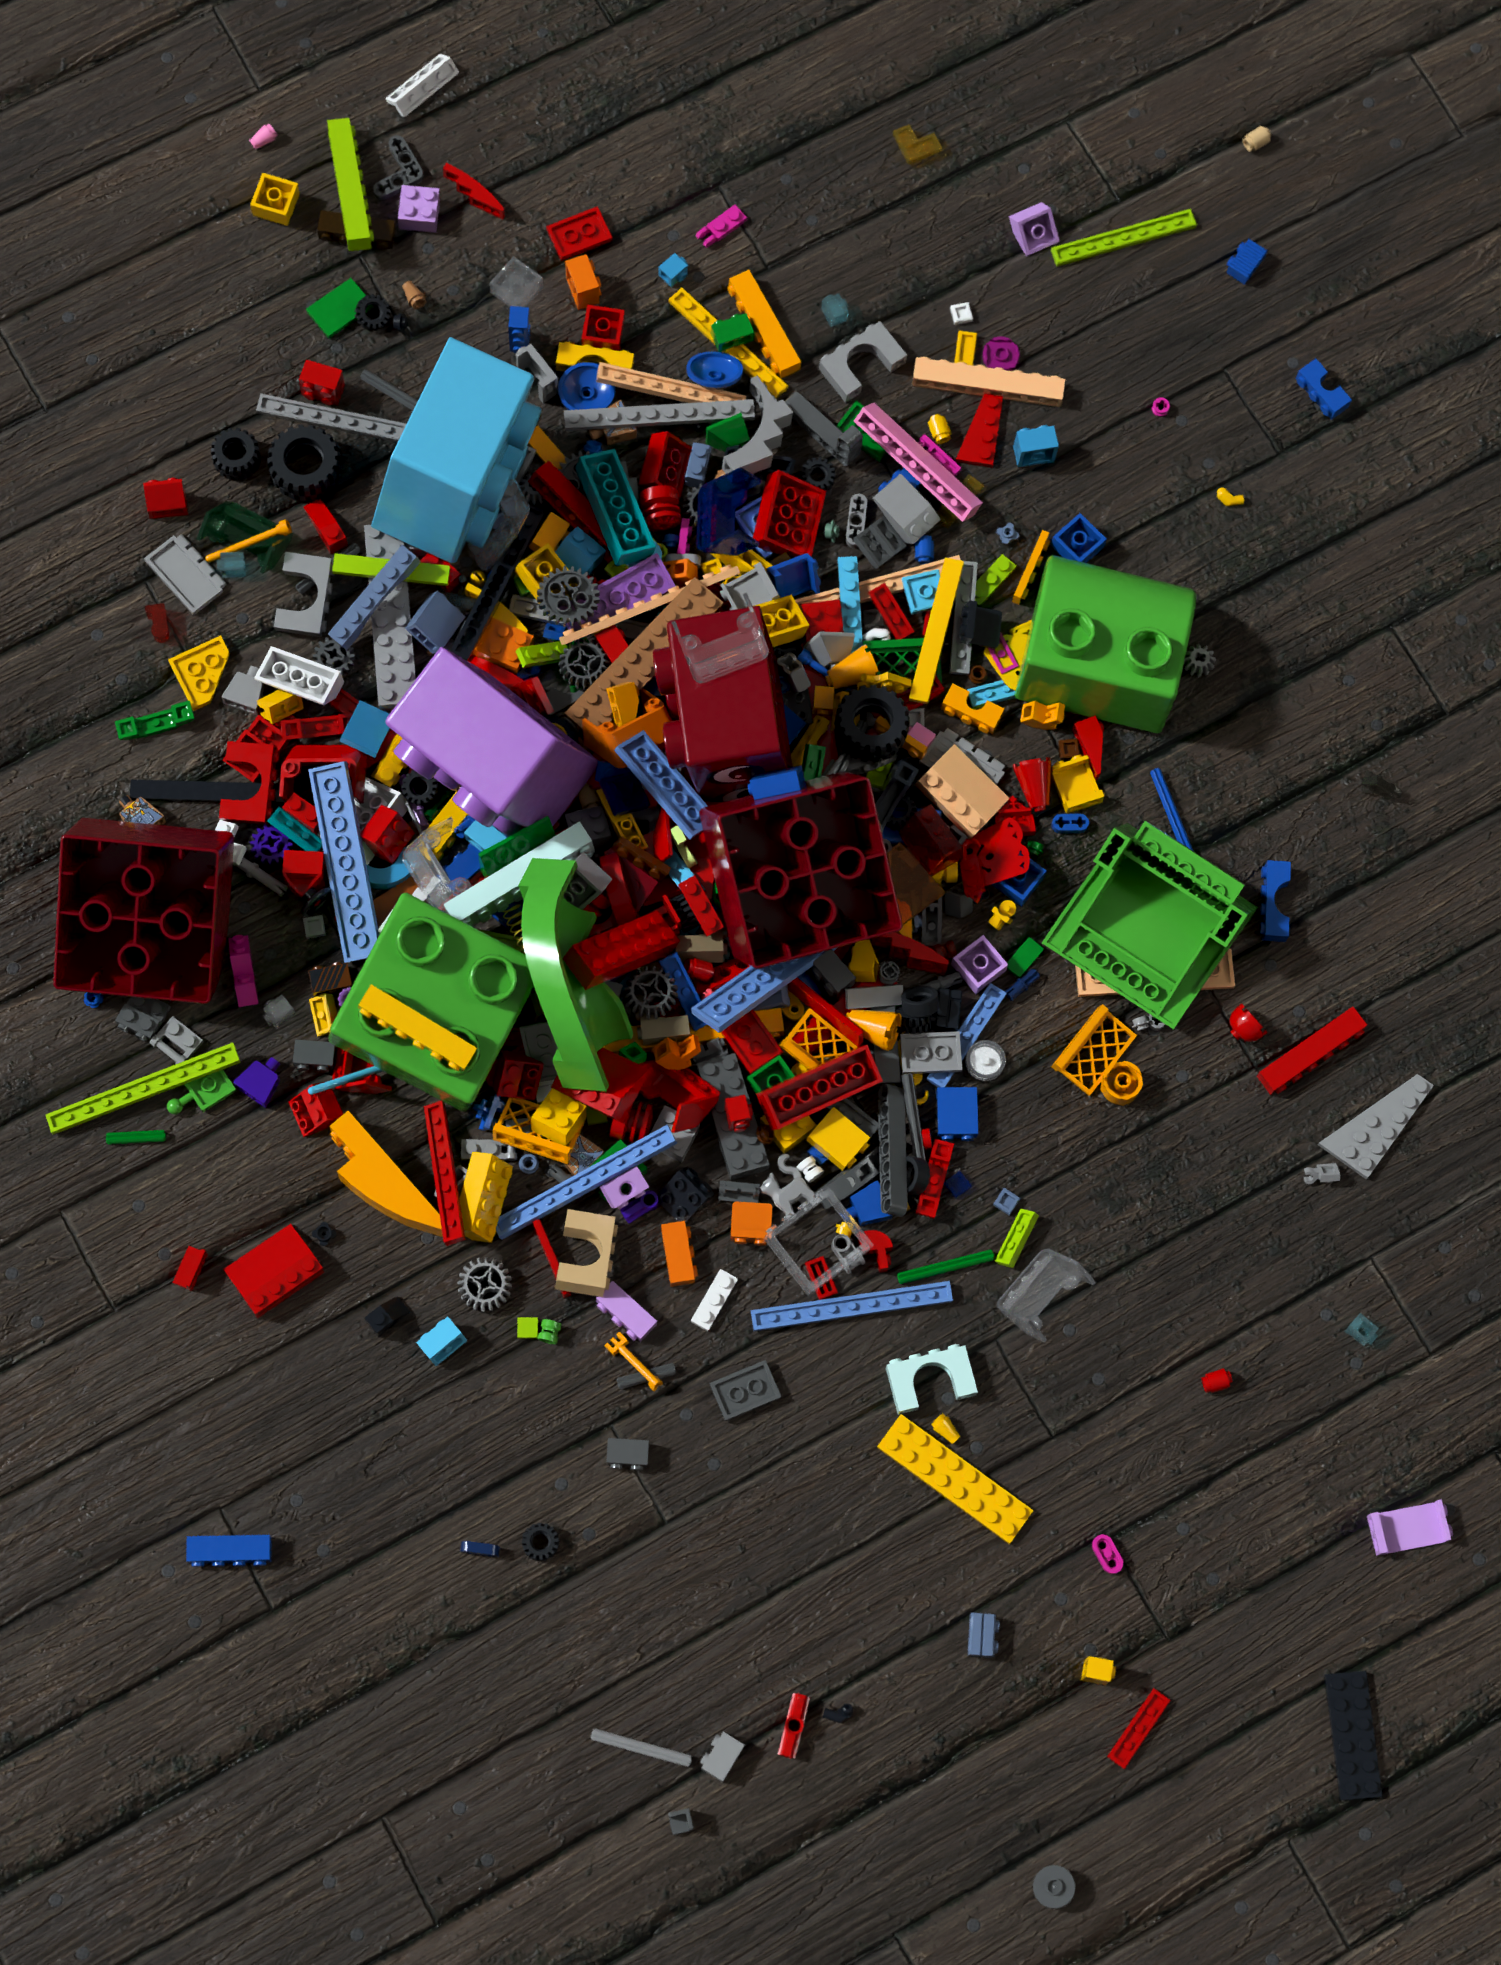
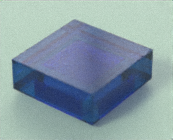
(957, 1184)

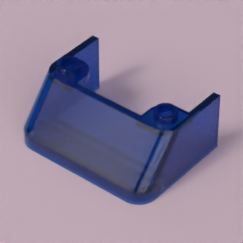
(717, 514)

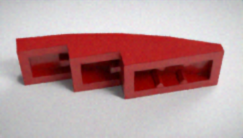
(478, 195)

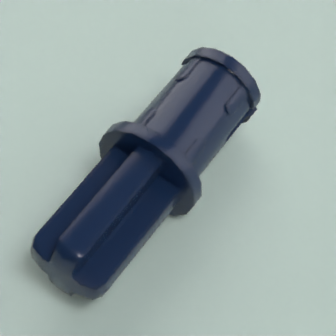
(1022, 984)

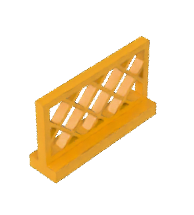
(1081, 1038)
(802, 1055)
(530, 1141)

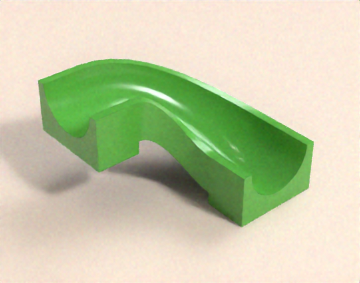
(577, 1017)

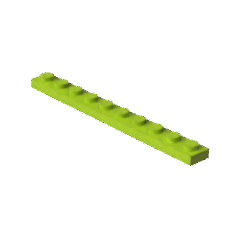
(142, 1088)

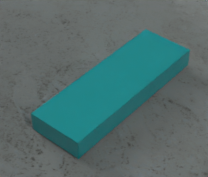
(295, 830)

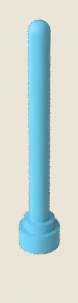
(343, 1080)

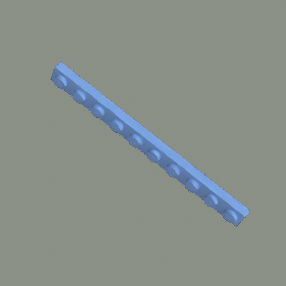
(585, 1181)
(851, 1306)

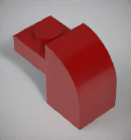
(881, 1245)

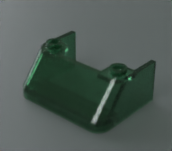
(237, 523)

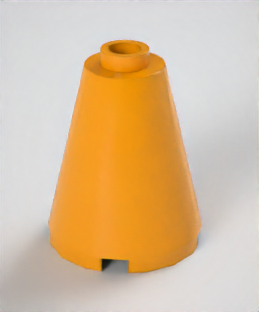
(849, 670)
(878, 1026)

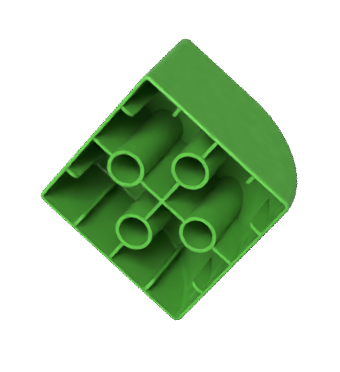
(1106, 644)

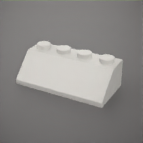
(300, 676)

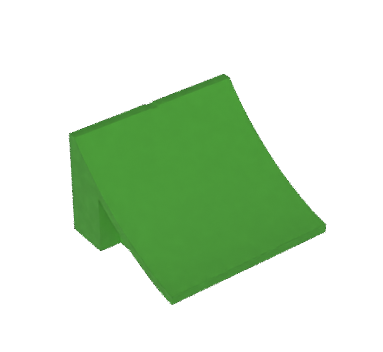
(1151, 920)

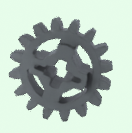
(330, 649)

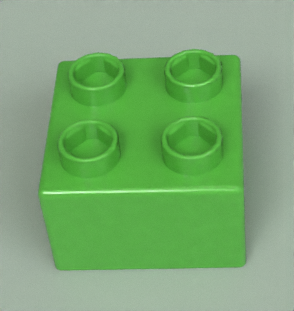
(448, 976)

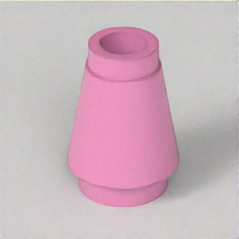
(263, 136)

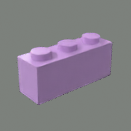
(626, 1312)

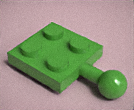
(205, 1091)

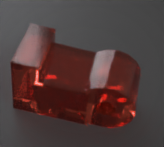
(160, 626)

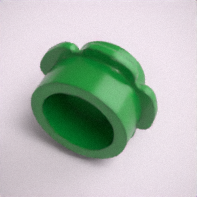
(1034, 848)

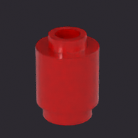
(699, 969)
(1216, 1380)

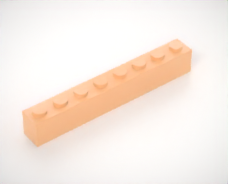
(980, 380)

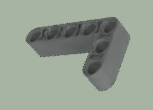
(842, 446)

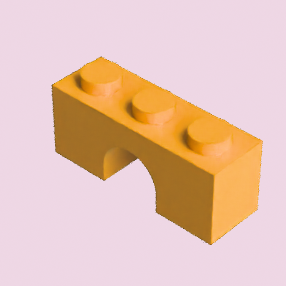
(985, 718)

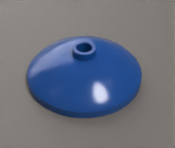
(714, 369)
(580, 380)

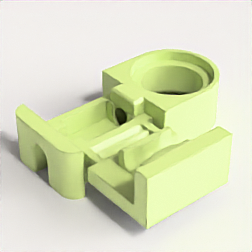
(685, 852)

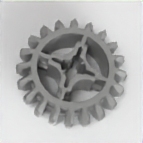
(477, 1282)

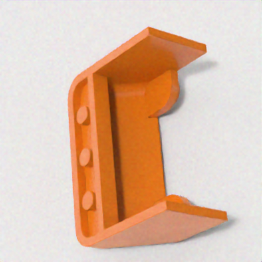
(607, 736)

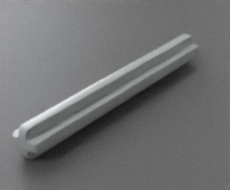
(641, 1747)

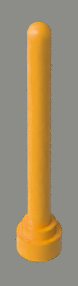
(283, 528)

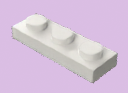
(714, 1300)

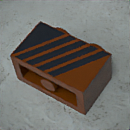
(330, 979)

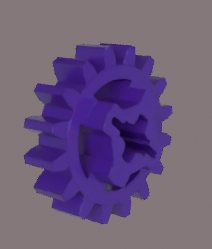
(260, 848)

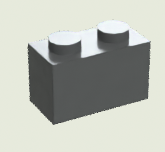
(314, 1055)
(627, 1453)

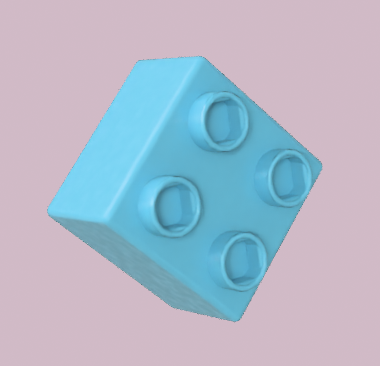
(457, 453)

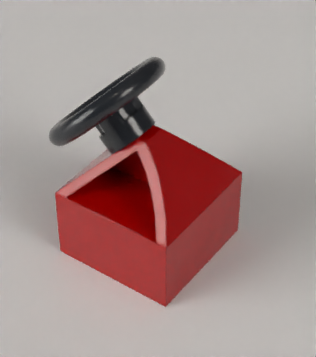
(304, 875)

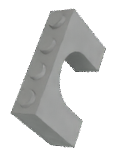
(873, 340)
(311, 620)

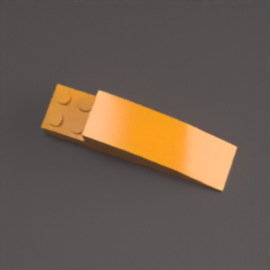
(379, 1180)

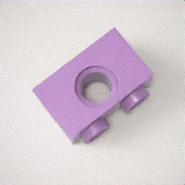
(612, 1188)

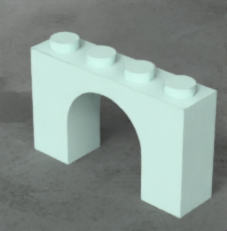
(953, 1361)

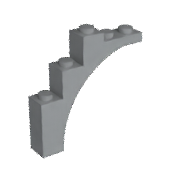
(757, 453)

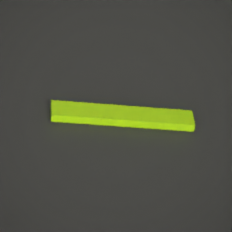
(371, 566)

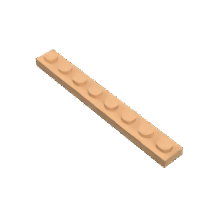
(661, 385)

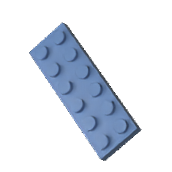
(663, 783)

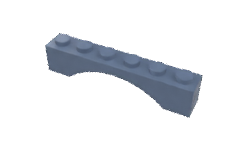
(390, 576)

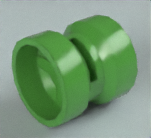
(549, 1331)

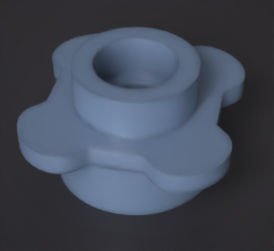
(1007, 538)

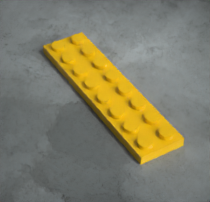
(955, 1479)

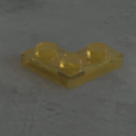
(913, 148)

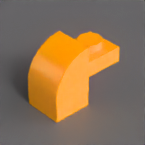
(1042, 716)

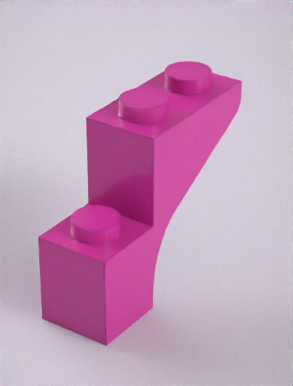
(243, 970)

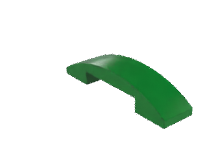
(155, 723)

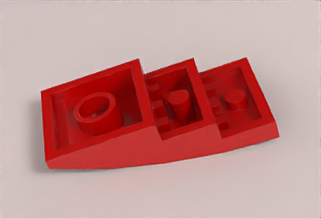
(260, 732)
(918, 955)

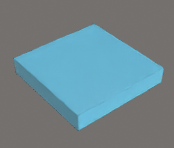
(921, 590)

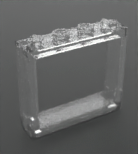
(791, 1266)

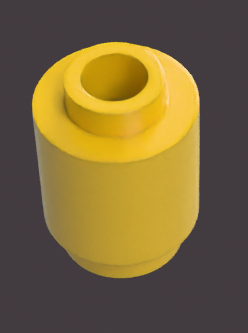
(939, 428)

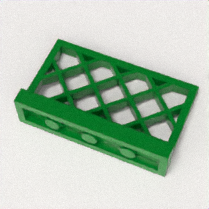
(898, 646)

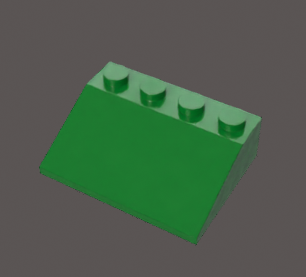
(515, 846)

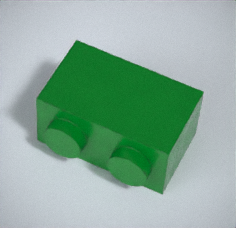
(732, 332)

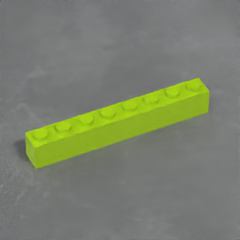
(349, 184)

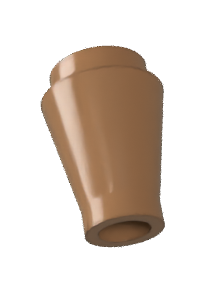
(414, 296)

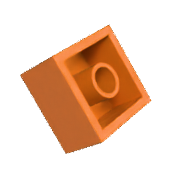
(582, 281)

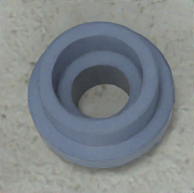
(528, 1157)

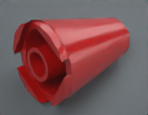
(1035, 782)

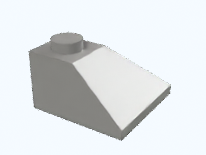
(830, 647)

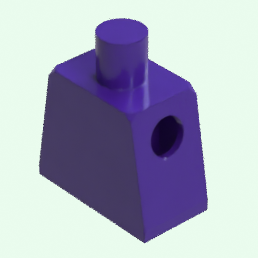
(259, 1081)

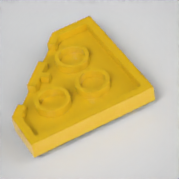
(200, 671)

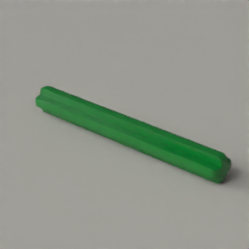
(945, 1266)

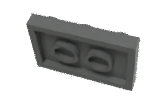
(745, 1390)

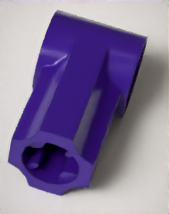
(638, 1208)

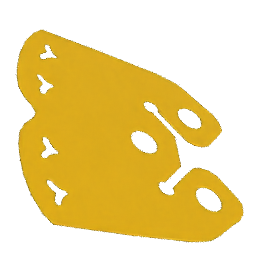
(1017, 648)

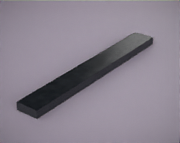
(196, 791)

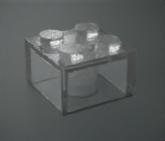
(516, 284)

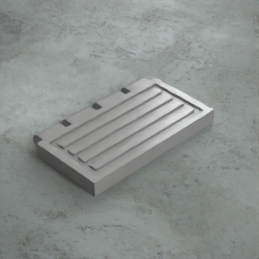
(184, 574)
(946, 740)

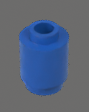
(924, 550)

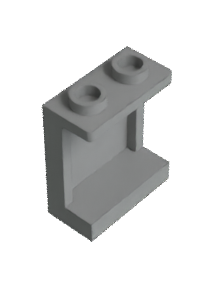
(547, 378)
(755, 584)

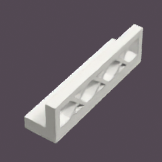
(423, 84)

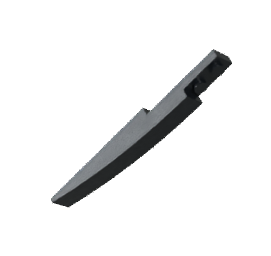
(496, 586)

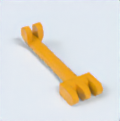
(620, 1347)

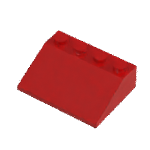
(788, 515)
(624, 1082)
(274, 1270)

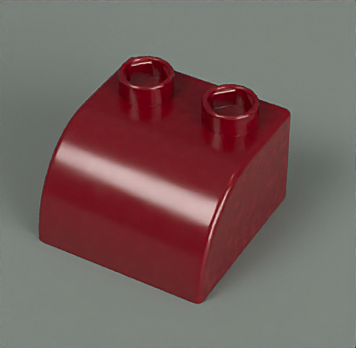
(142, 910)

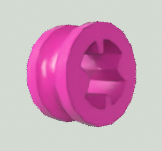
(1160, 413)

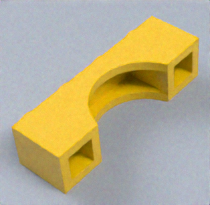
(572, 354)

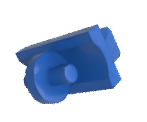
(494, 1105)

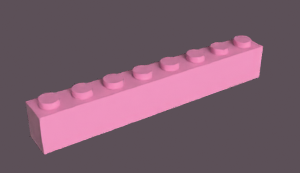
(918, 462)

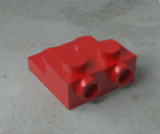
(533, 694)

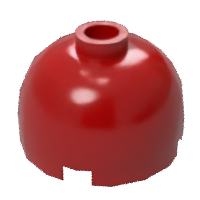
(1245, 1025)

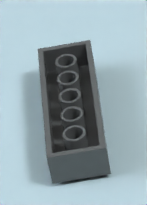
(741, 1150)

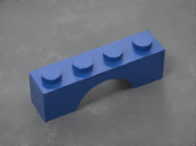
(1275, 924)

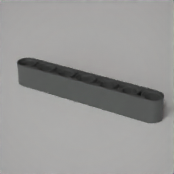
(892, 1150)

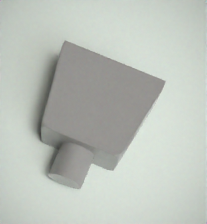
(244, 692)

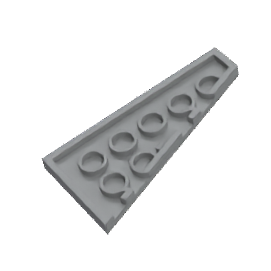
(1370, 1134)

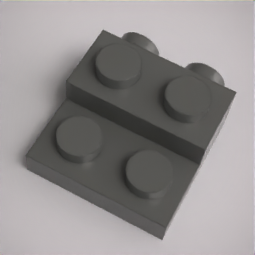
(142, 1017)

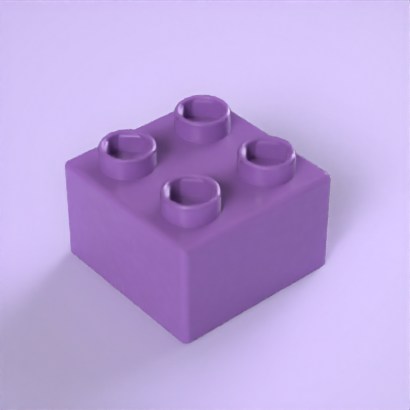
(490, 742)

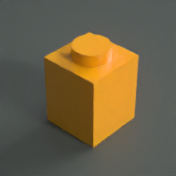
(823, 701)

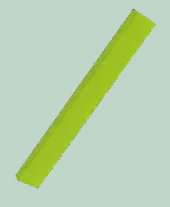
(1123, 237)

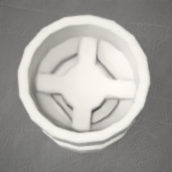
(810, 1169)

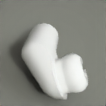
(876, 633)

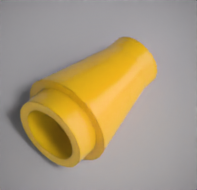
(945, 1428)

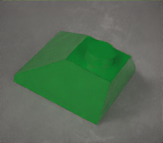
(727, 433)

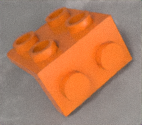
(750, 1222)

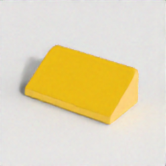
(323, 1013)

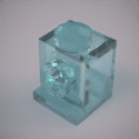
(1362, 1322)

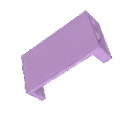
(1409, 1528)

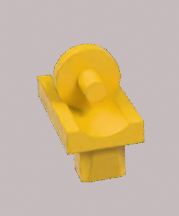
(1002, 914)

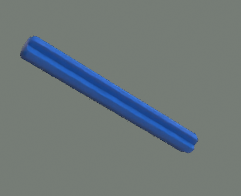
(1170, 807)

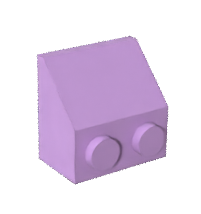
(1034, 228)

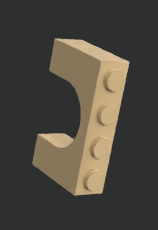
(599, 1231)

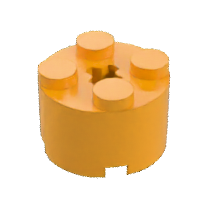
(1124, 1093)

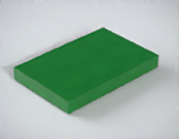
(337, 308)
(868, 444)

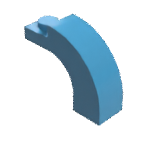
(388, 877)

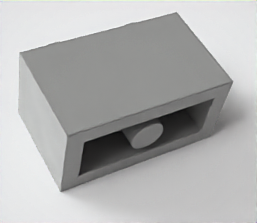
(722, 1756)

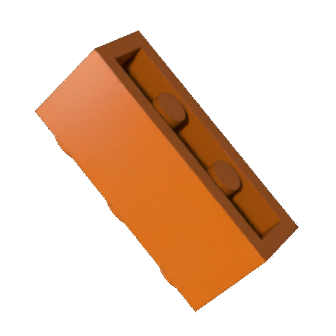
(678, 1253)

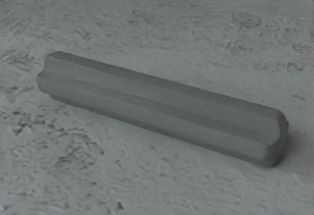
(638, 1378)

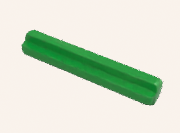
(136, 1137)

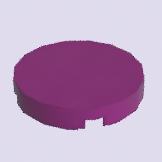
(1001, 353)

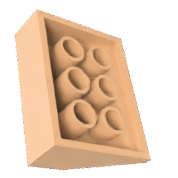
(962, 791)

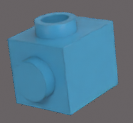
(673, 270)

